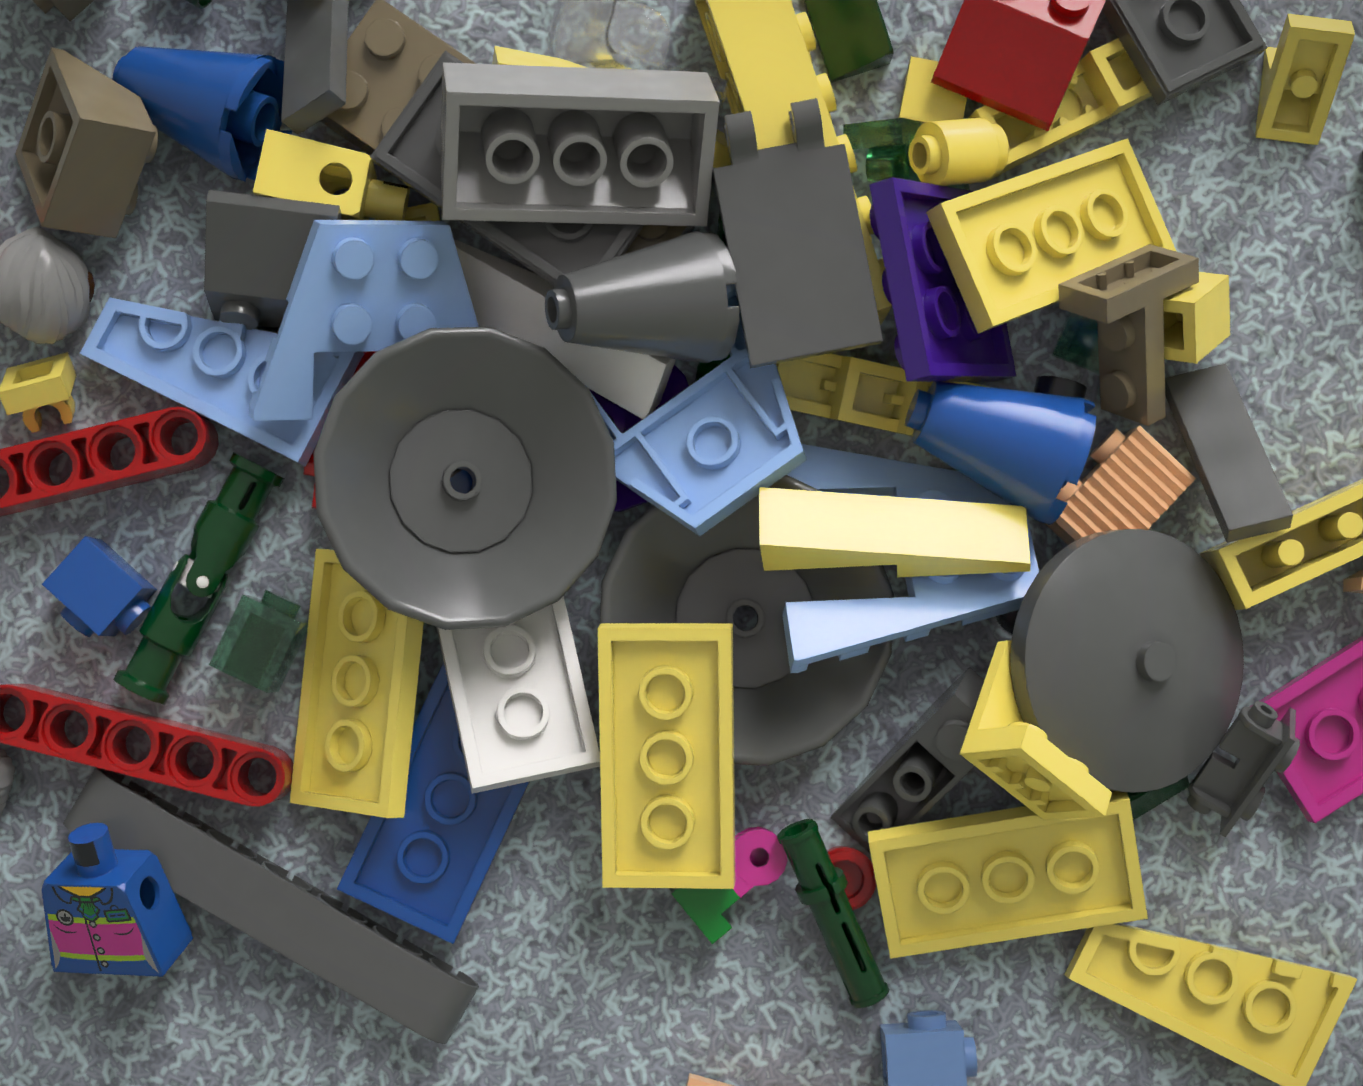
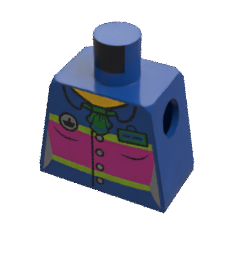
(111, 910)

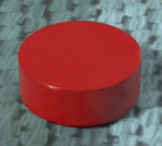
(858, 872)

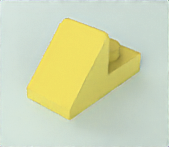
(1302, 78)

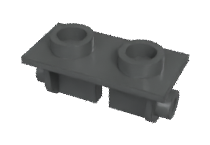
(1261, 747)

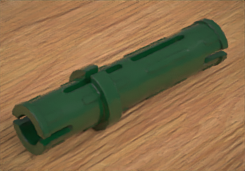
(823, 890)

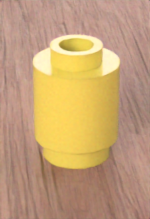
(958, 151)

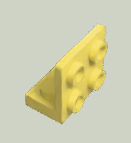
(1022, 757)

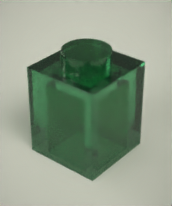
(261, 641)

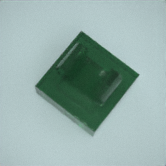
(885, 146)

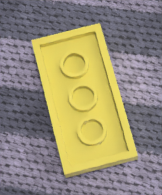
(1043, 228)
(355, 698)
(667, 755)
(1005, 877)

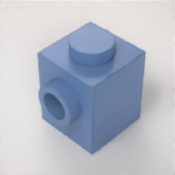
(927, 1051)

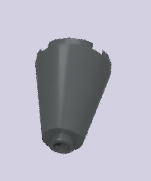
(652, 301)

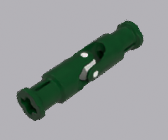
(217, 544)

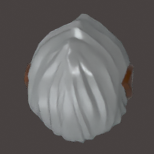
(43, 287)

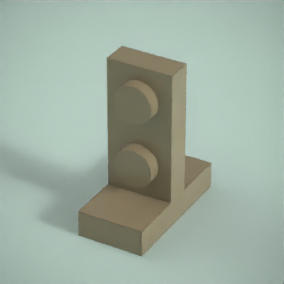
(1128, 308)

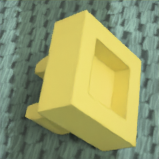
(39, 384)

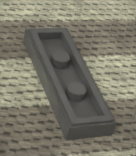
(314, 61)
(1227, 453)

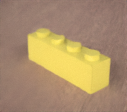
(1319, 540)

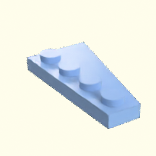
(211, 369)

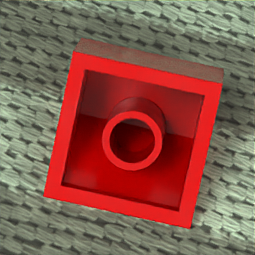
(1017, 54)

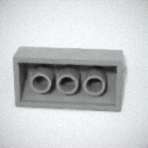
(576, 144)

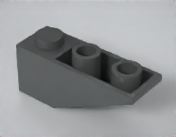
(917, 768)

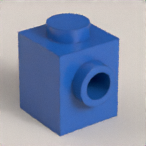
(100, 590)

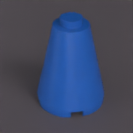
(209, 101)
(1007, 440)

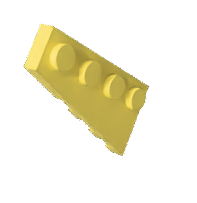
(1231, 1001)

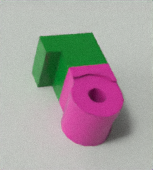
(757, 863)

